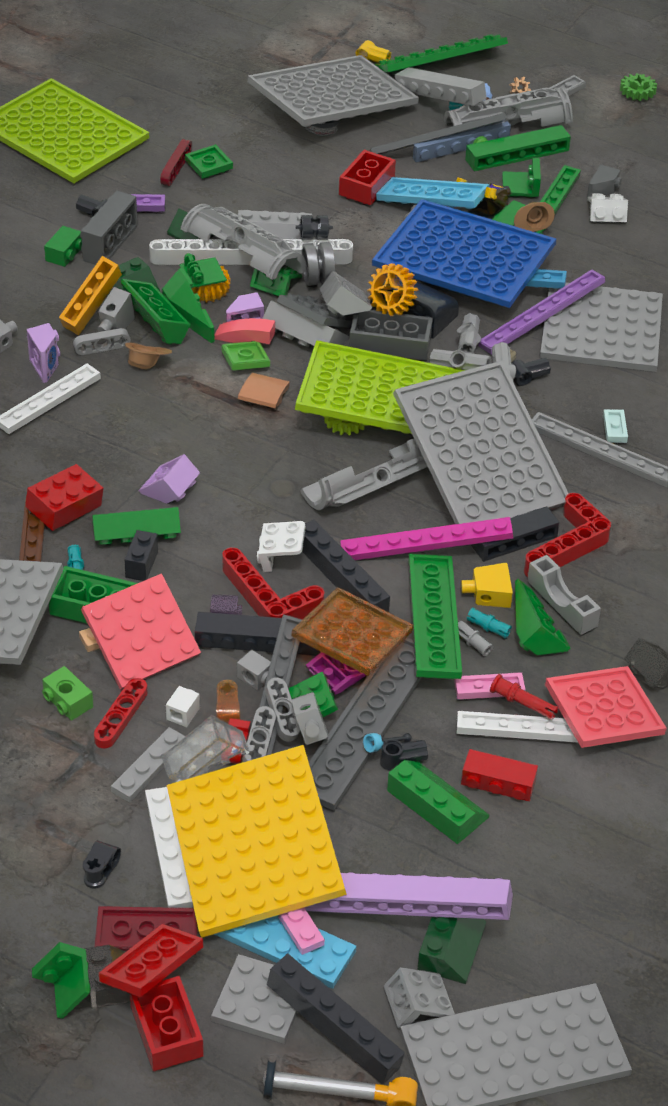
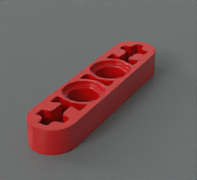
(117, 711)

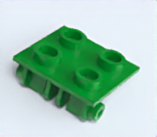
(203, 271)

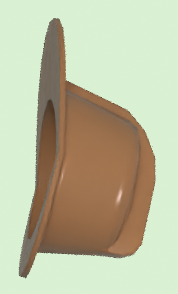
(534, 216)
(144, 356)

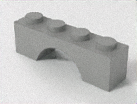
(547, 579)

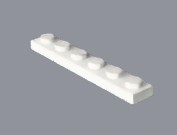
(48, 398)
(514, 726)
(168, 849)

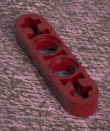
(175, 162)

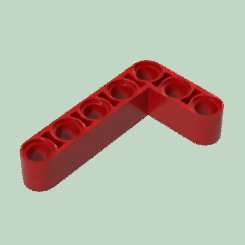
(590, 533)
(261, 595)

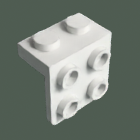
(608, 208)
(279, 540)

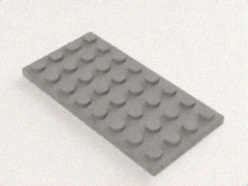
(516, 1050)

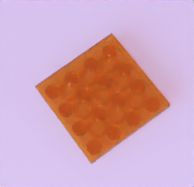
(352, 631)

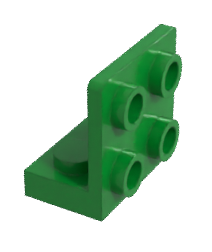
(524, 183)
(274, 286)
(68, 971)

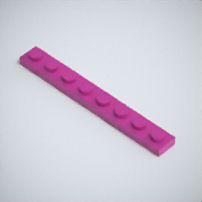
(428, 538)

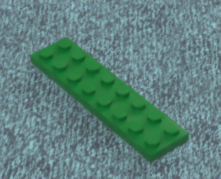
(442, 52)
(434, 617)

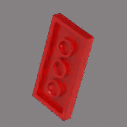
(151, 960)

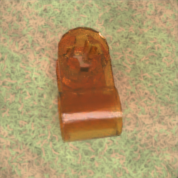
(227, 701)

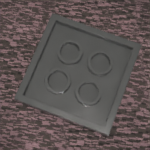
(310, 308)

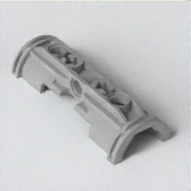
(546, 104)
(267, 249)
(345, 486)

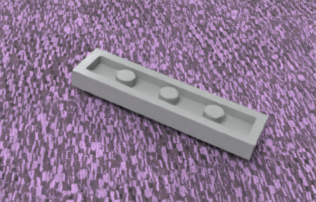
(145, 767)

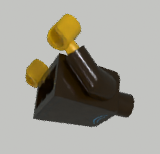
(494, 198)

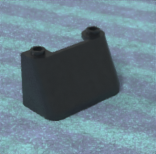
(432, 304)

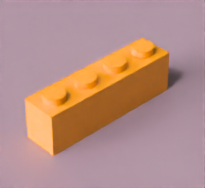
(90, 295)

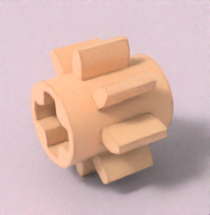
(514, 85)

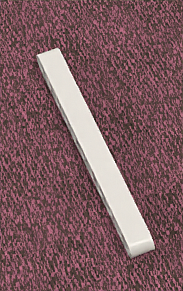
(227, 252)

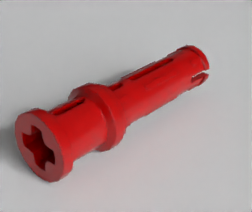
(513, 693)

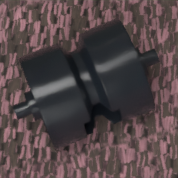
(314, 227)

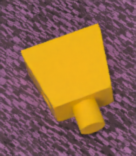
(490, 586)

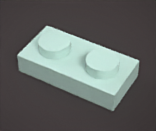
(615, 426)

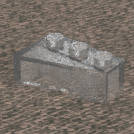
(204, 748)

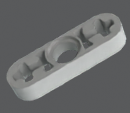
(88, 348)
(284, 699)
(264, 730)

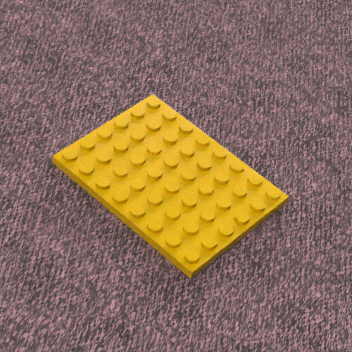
(254, 841)

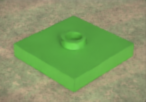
(245, 355)

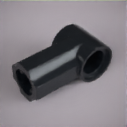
(89, 205)
(530, 370)
(395, 752)

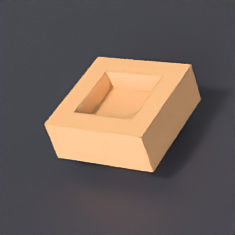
(88, 640)

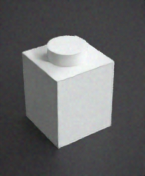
(182, 706)

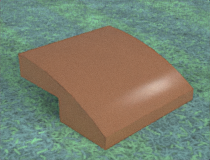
(263, 390)

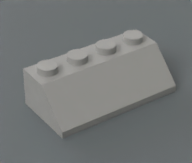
(278, 223)
(343, 296)
(299, 326)

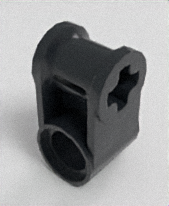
(100, 863)

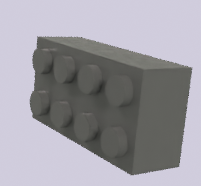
(109, 227)
(392, 335)

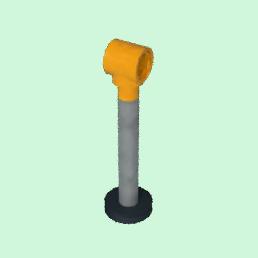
(399, 1092)

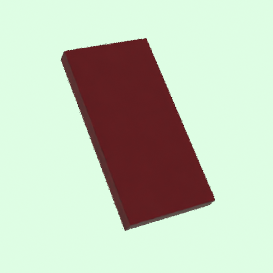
(129, 925)

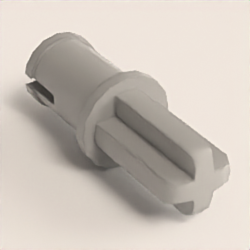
(473, 638)

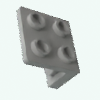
(417, 993)

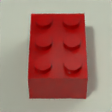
(366, 177)
(64, 497)
(167, 1024)

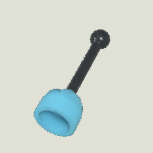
(378, 741)

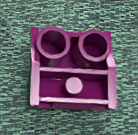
(338, 674)

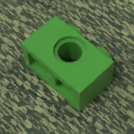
(67, 693)

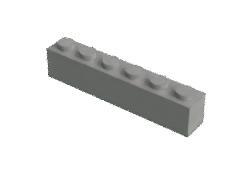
(442, 86)

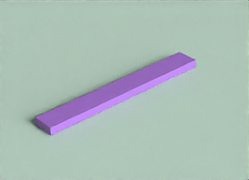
(543, 310)

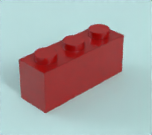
(499, 775)

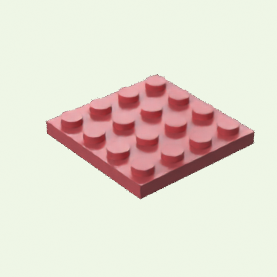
(140, 630)
(605, 706)

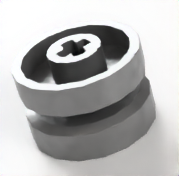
(319, 262)

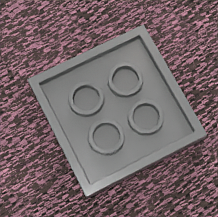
(251, 1005)

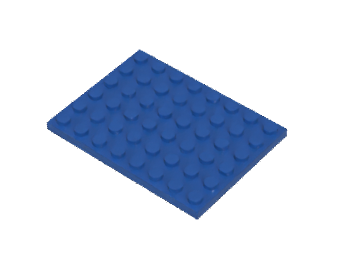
(466, 252)

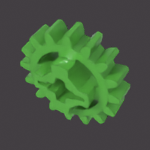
(638, 87)

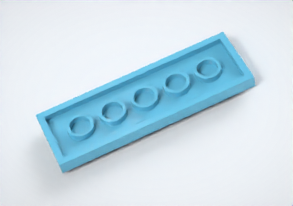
(440, 192)
(273, 942)

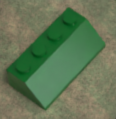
(157, 311)
(124, 524)
(79, 588)
(435, 800)

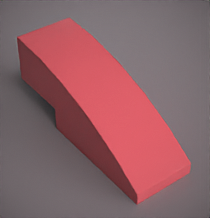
(246, 331)

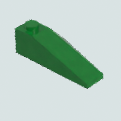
(188, 304)
(535, 625)

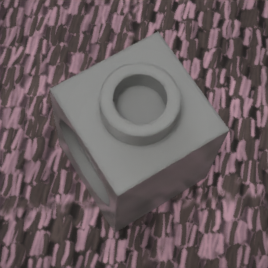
(253, 669)

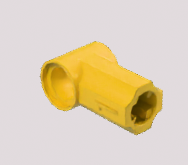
(372, 52)

